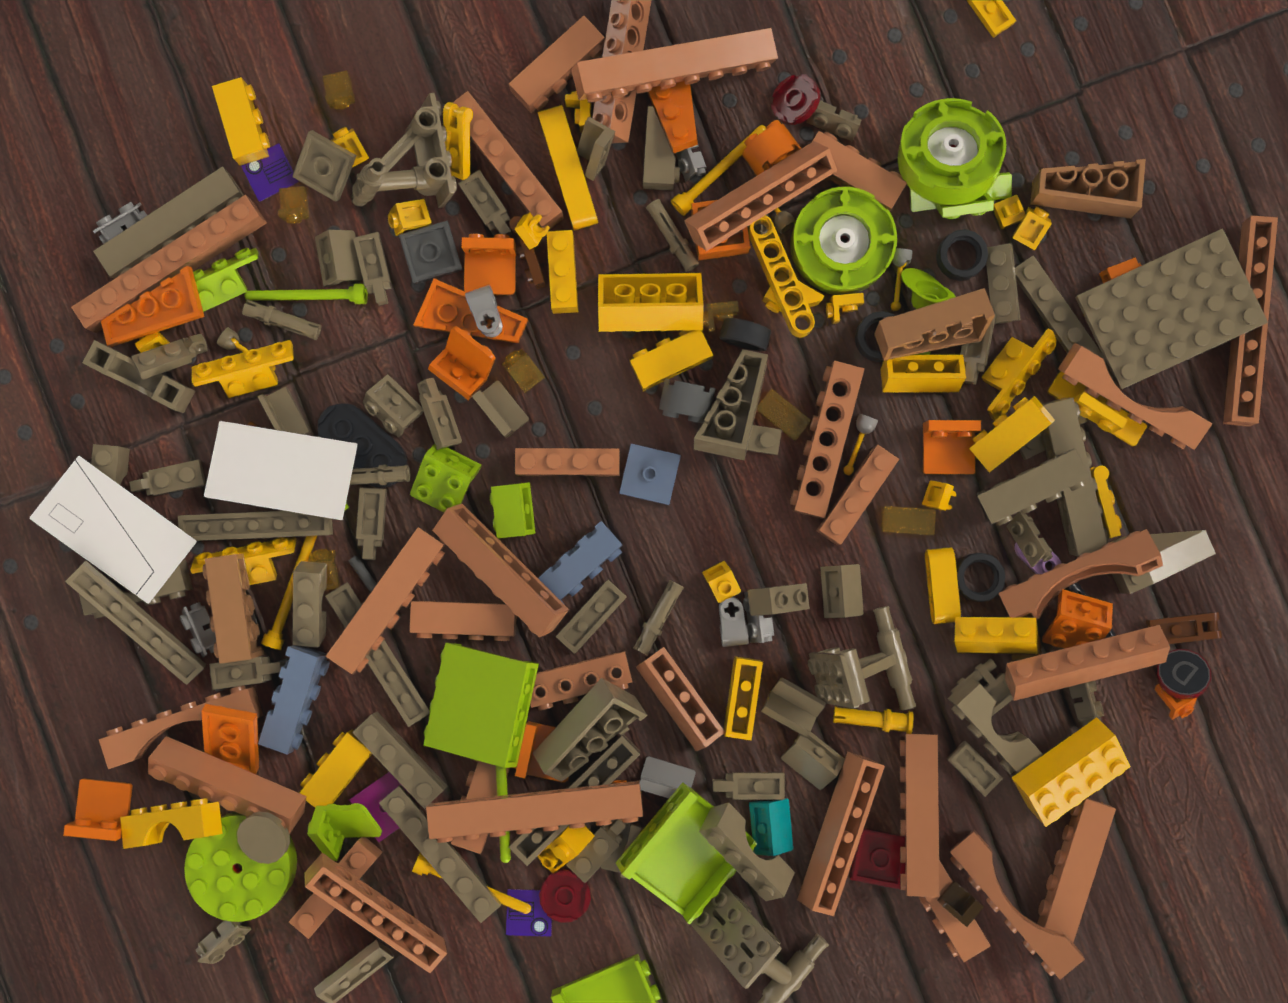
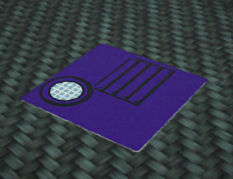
(269, 173)
(531, 924)

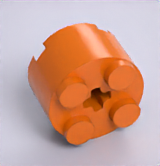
(769, 147)

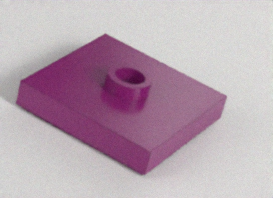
(372, 796)

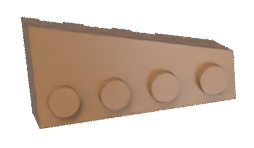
(1095, 188)
(936, 326)
(231, 609)

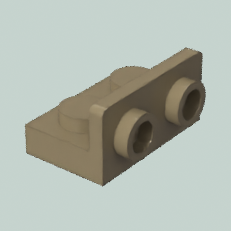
(392, 405)

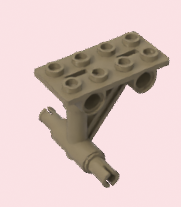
(432, 171)
(842, 673)
(751, 948)

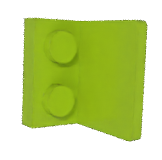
(443, 478)

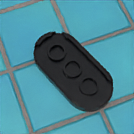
(374, 445)

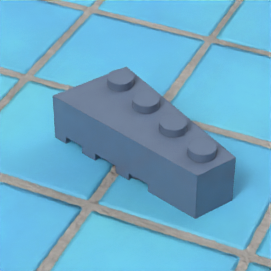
(581, 562)
(293, 698)

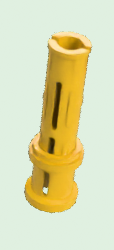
(886, 720)

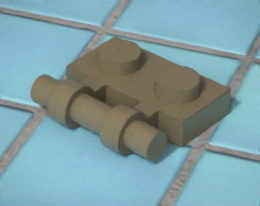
(995, 686)

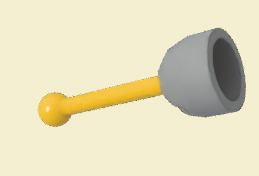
(901, 259)
(865, 426)

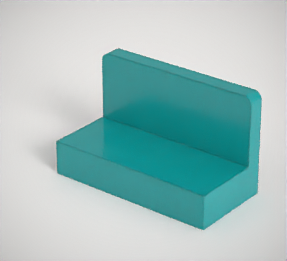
(771, 827)

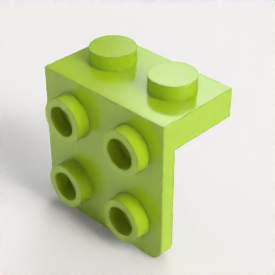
(335, 822)

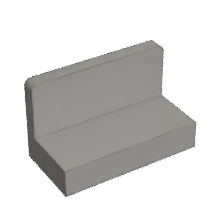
(664, 777)

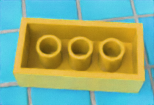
(650, 302)
(1071, 772)

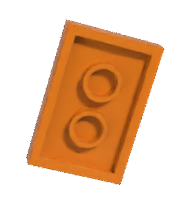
(231, 736)

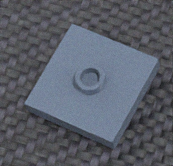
(650, 474)

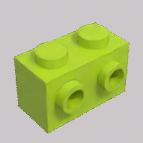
(512, 510)

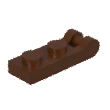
(534, 272)
(1188, 627)

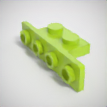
(1000, 190)
(222, 279)

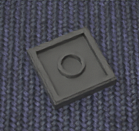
(430, 252)

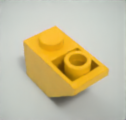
(565, 847)

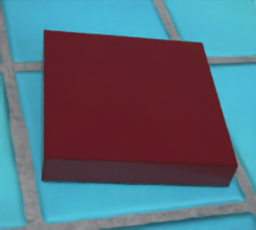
(878, 859)

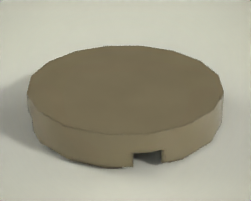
(263, 837)

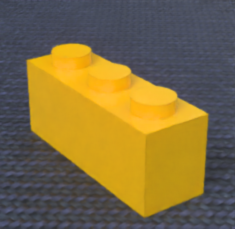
(241, 121)
(562, 271)
(670, 358)
(923, 373)
(1011, 433)
(996, 635)
(742, 698)
(335, 770)

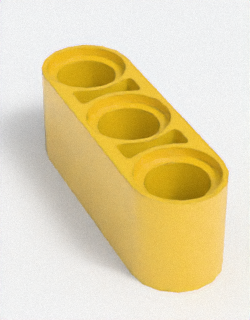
(942, 585)

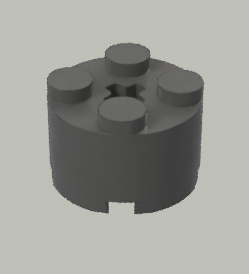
(686, 400)

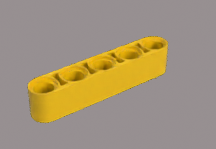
(568, 167)
(781, 289)

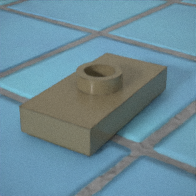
(974, 768)

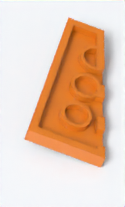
(675, 114)
(164, 307)
(448, 308)

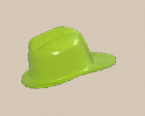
(924, 288)

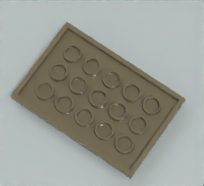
(1171, 309)

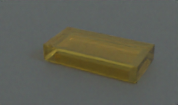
(783, 414)
(908, 520)

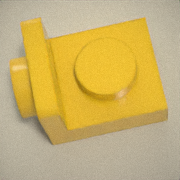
(582, 108)
(350, 141)
(408, 216)
(1032, 227)
(846, 302)
(721, 581)

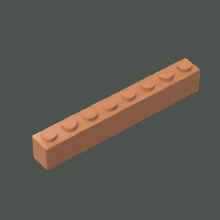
(674, 64)
(189, 250)
(1249, 349)
(534, 810)

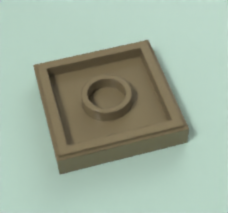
(324, 165)

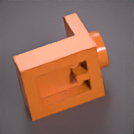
(1178, 707)

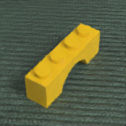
(192, 821)

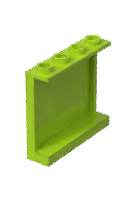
(480, 705)
(676, 858)
(618, 983)

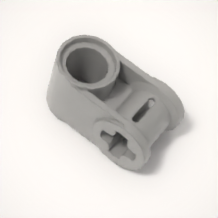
(484, 307)
(733, 627)

